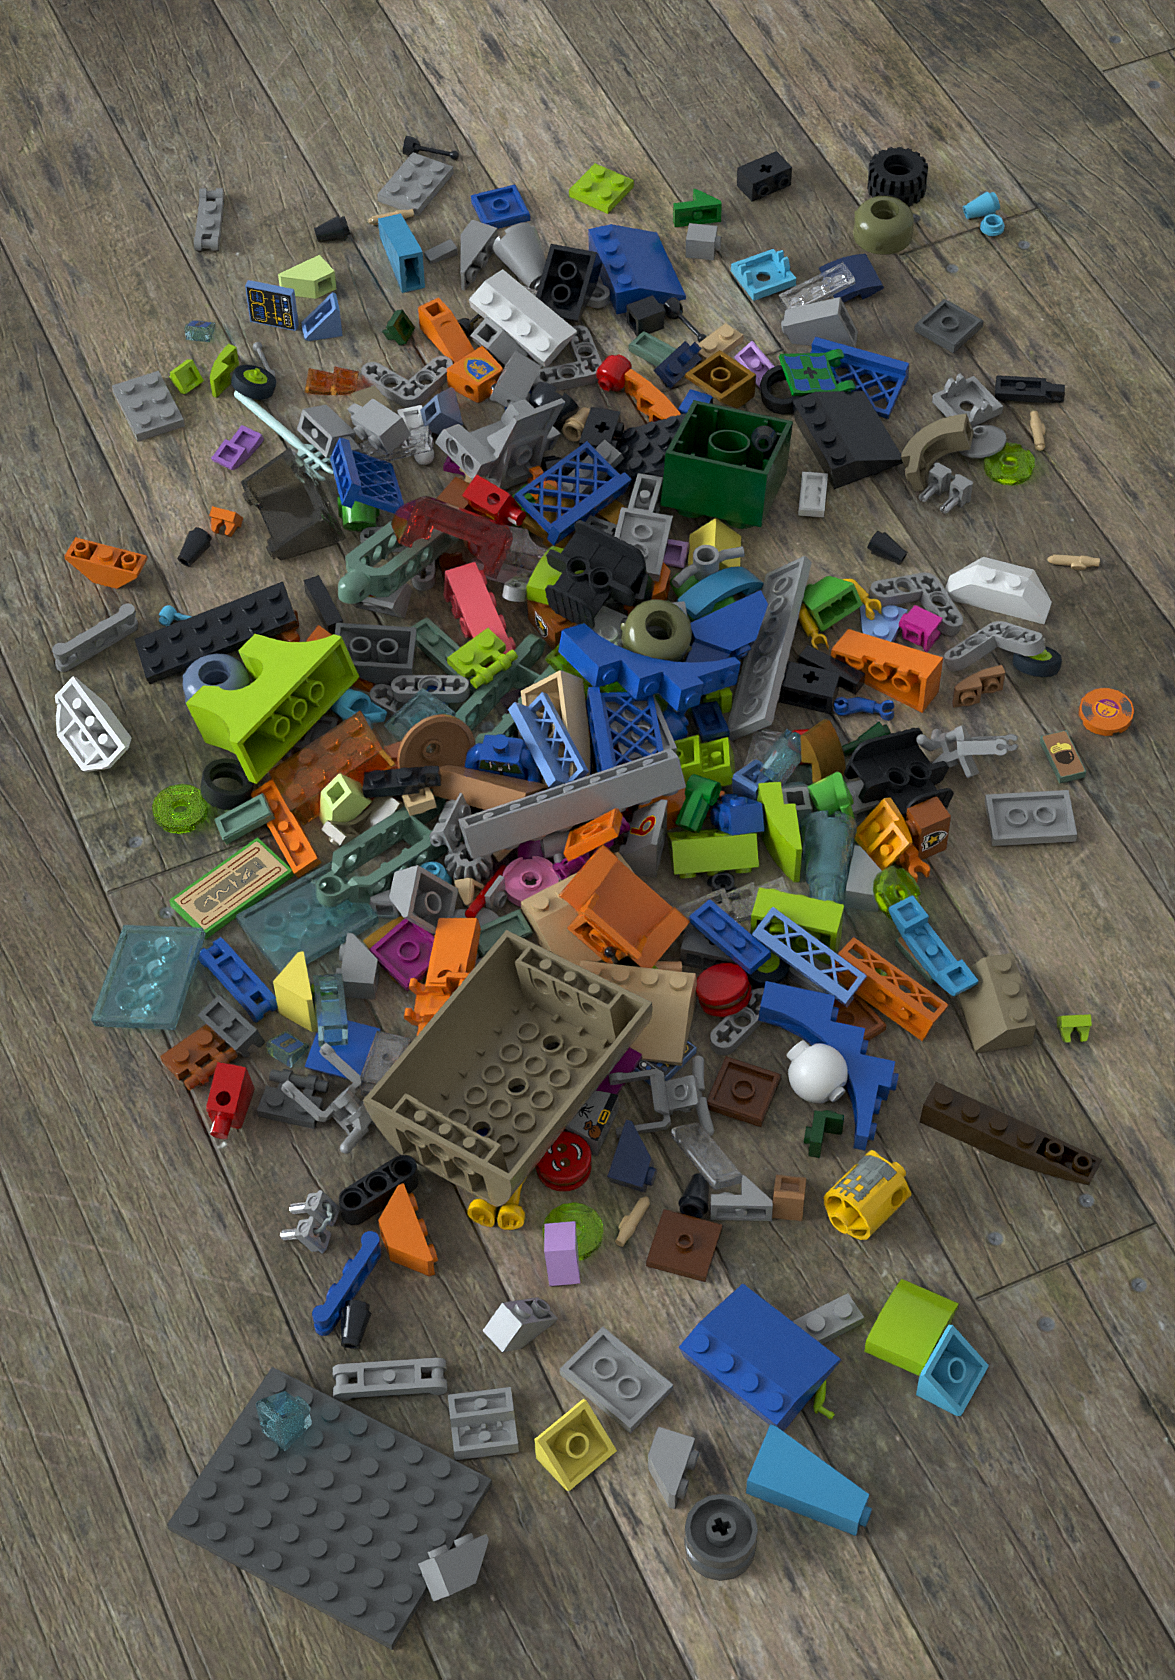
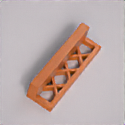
(884, 991)

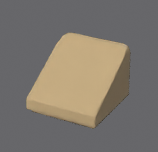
(468, 889)

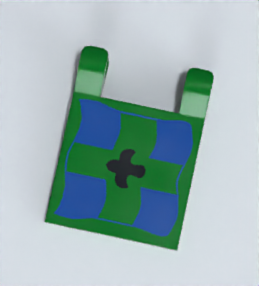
(812, 372)

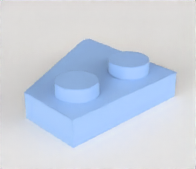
(885, 624)

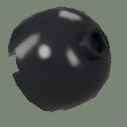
(545, 393)

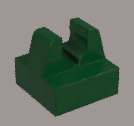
(399, 328)

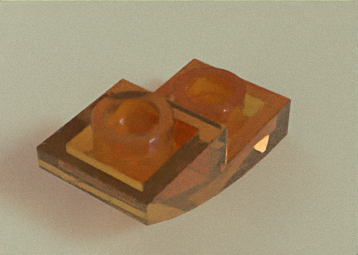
(339, 382)

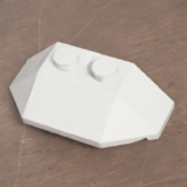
(1000, 589)
(89, 727)

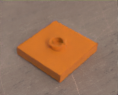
(593, 834)

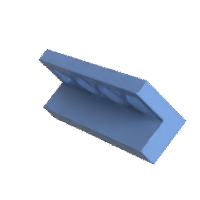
(543, 748)
(808, 969)

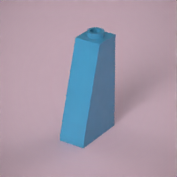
(403, 252)
(806, 1485)

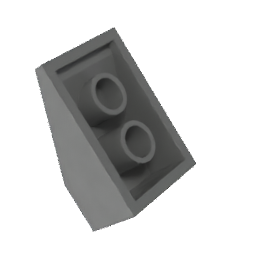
(380, 650)

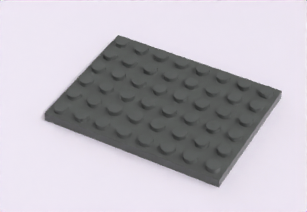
(334, 1513)

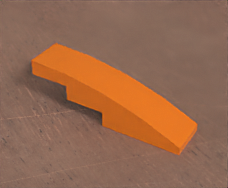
(649, 398)

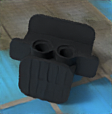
(602, 560)
(898, 770)

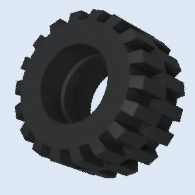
(898, 174)

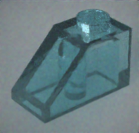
(782, 757)
(283, 1418)

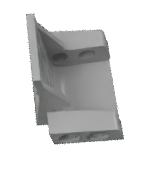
(506, 447)

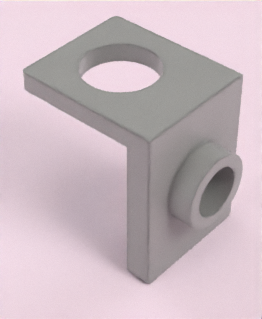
(496, 895)

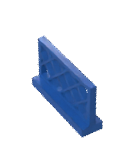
(872, 364)
(364, 479)
(590, 504)
(602, 734)

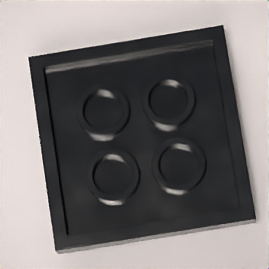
(646, 447)

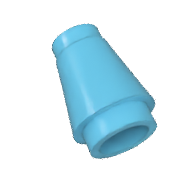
(982, 206)

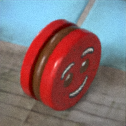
(723, 989)
(565, 1163)

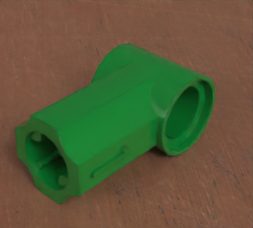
(699, 795)

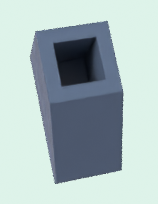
(442, 411)

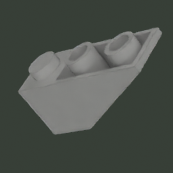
(476, 249)

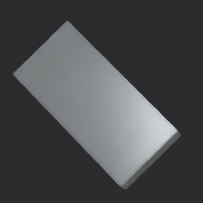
(441, 252)

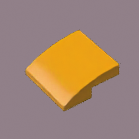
(884, 834)

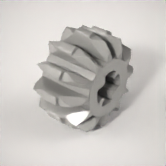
(462, 865)

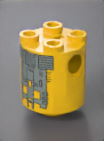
(866, 1196)

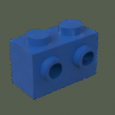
(737, 815)

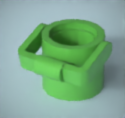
(358, 517)
(832, 795)

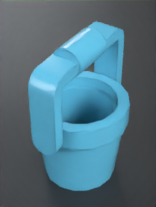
(354, 701)

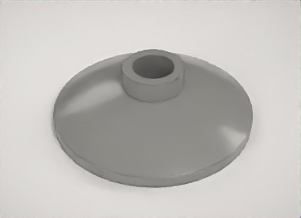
(986, 441)

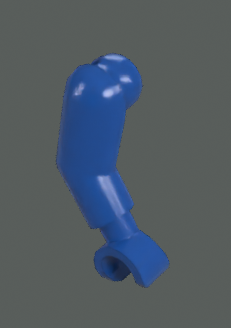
(858, 704)

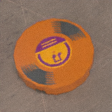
(1106, 711)

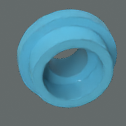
(992, 225)

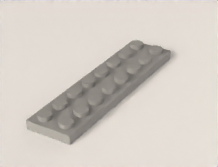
(766, 662)

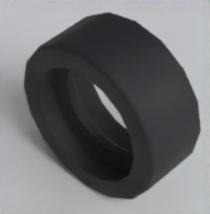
(774, 404)
(223, 798)

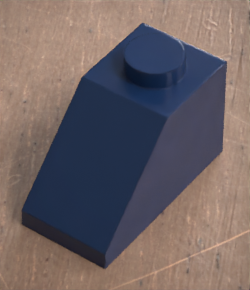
(632, 1163)

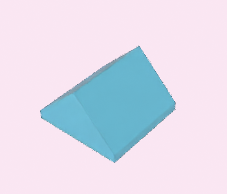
(951, 1373)

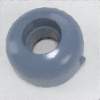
(215, 669)

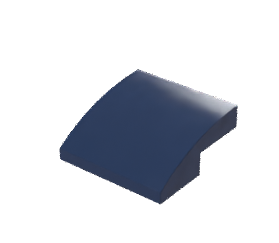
(864, 274)

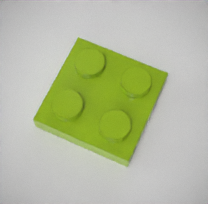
(601, 188)

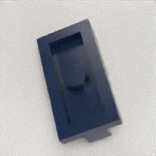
(678, 363)
(710, 721)

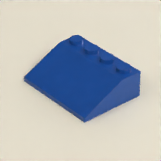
(634, 265)
(759, 1356)

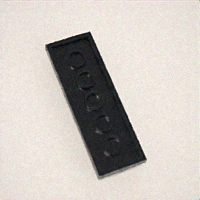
(215, 631)

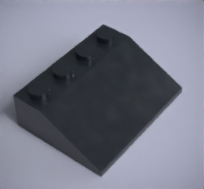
(845, 435)

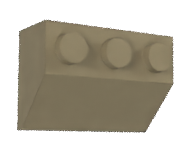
(997, 1006)

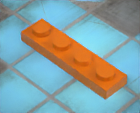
(288, 832)

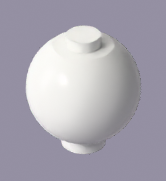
(817, 1072)

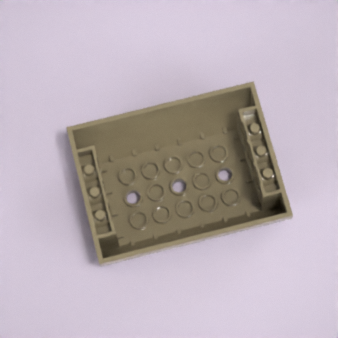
(493, 1039)

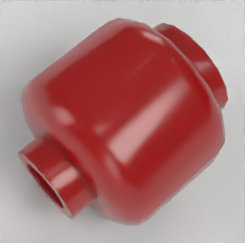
(612, 373)

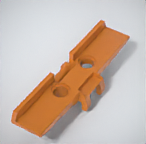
(452, 954)

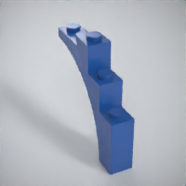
(641, 675)
(814, 1020)

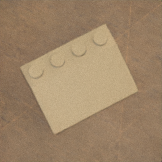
(549, 921)
(673, 1006)

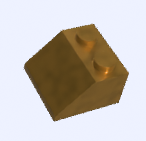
(724, 379)

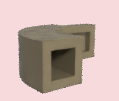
(933, 442)
(379, 809)

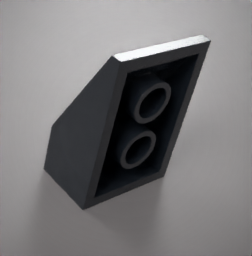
(569, 280)

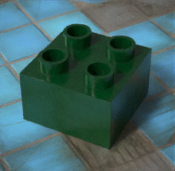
(719, 471)

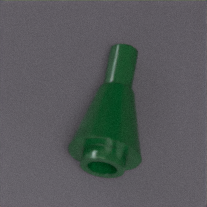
(876, 730)

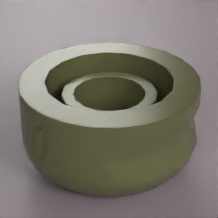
(883, 225)
(661, 614)

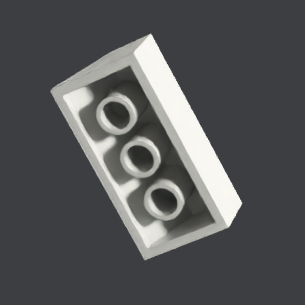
(522, 317)

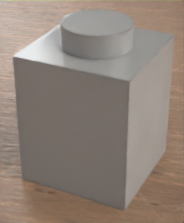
(702, 241)

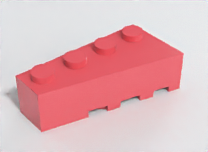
(474, 604)

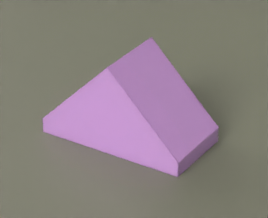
(561, 1253)

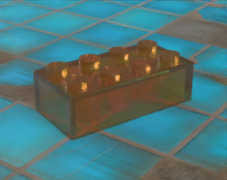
(345, 749)

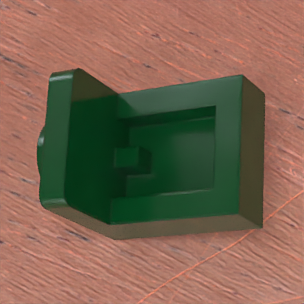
(823, 1121)

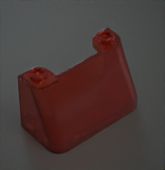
(484, 536)

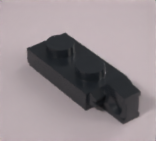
(1028, 390)
(400, 781)

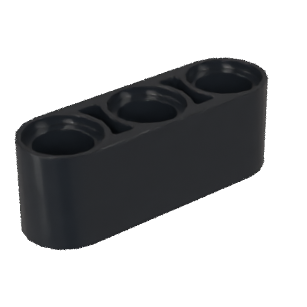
(373, 1202)

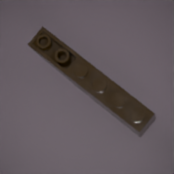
(1005, 1136)

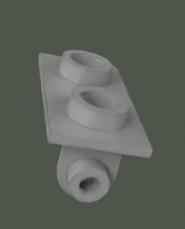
(448, 830)

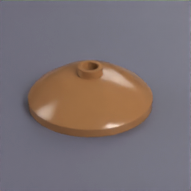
(448, 739)

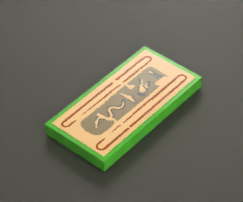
(231, 887)

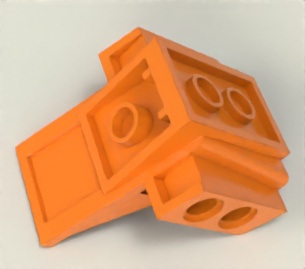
(620, 911)

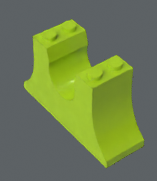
(287, 697)

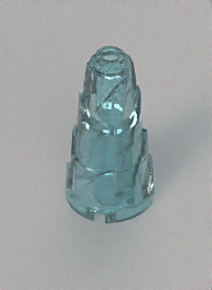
(827, 853)

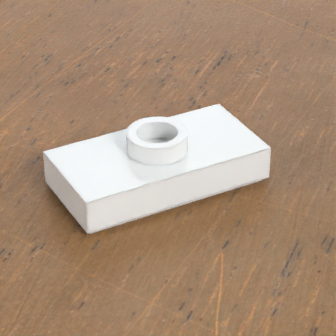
(813, 494)

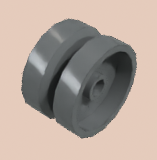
(720, 1537)

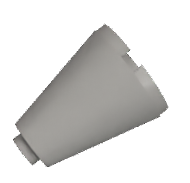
(522, 253)

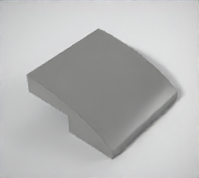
(483, 1423)

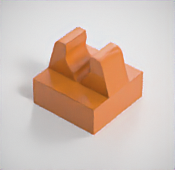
(229, 518)

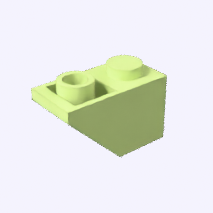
(309, 278)
(342, 800)

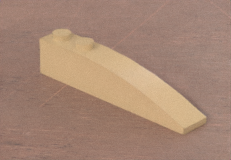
(569, 700)

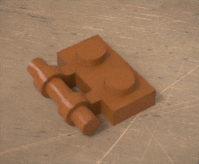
(193, 1052)

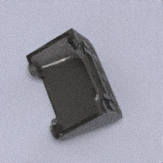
(292, 507)

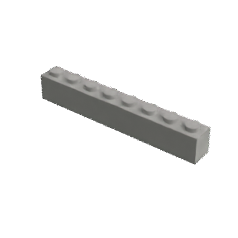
(571, 804)

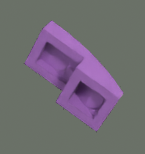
(239, 449)

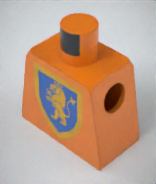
(475, 375)

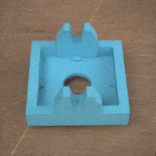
(768, 263)

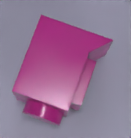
(920, 627)

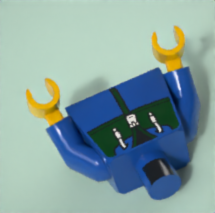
(503, 757)

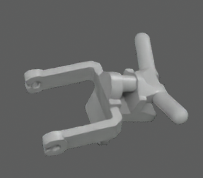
(966, 747)
(671, 1096)
(345, 1109)

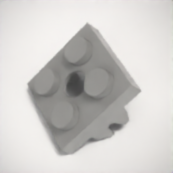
(970, 392)

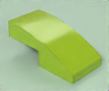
(221, 369)

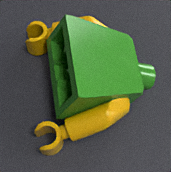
(829, 603)

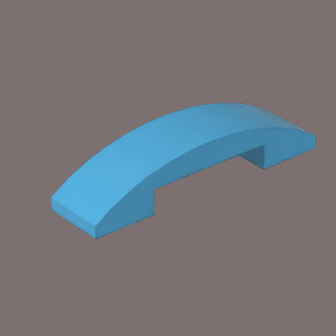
(718, 586)
(929, 949)

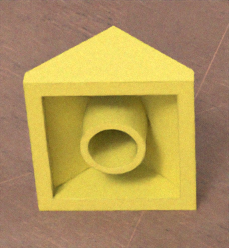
(717, 535)
(294, 993)
(574, 1446)

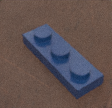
(730, 936)

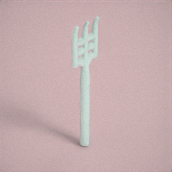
(303, 449)

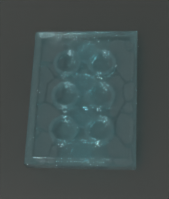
(297, 922)
(148, 977)

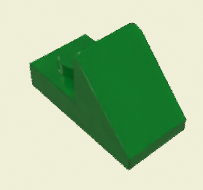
(701, 210)

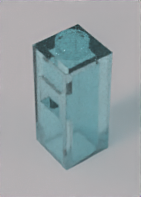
(330, 1009)

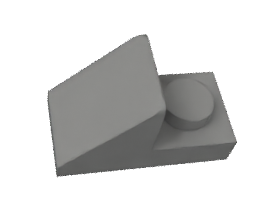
(749, 1206)

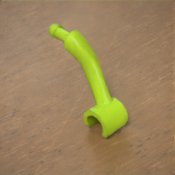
(819, 1401)

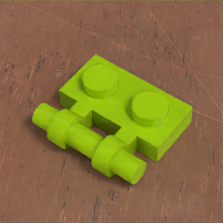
(477, 653)

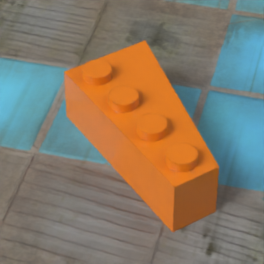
(892, 668)

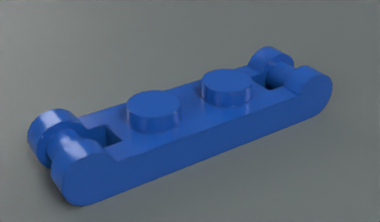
(238, 979)
(354, 1276)

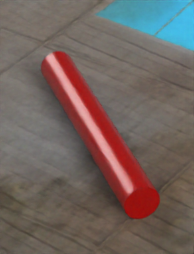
(479, 901)

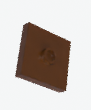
(743, 1091)
(684, 1245)

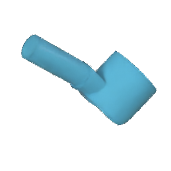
(169, 614)

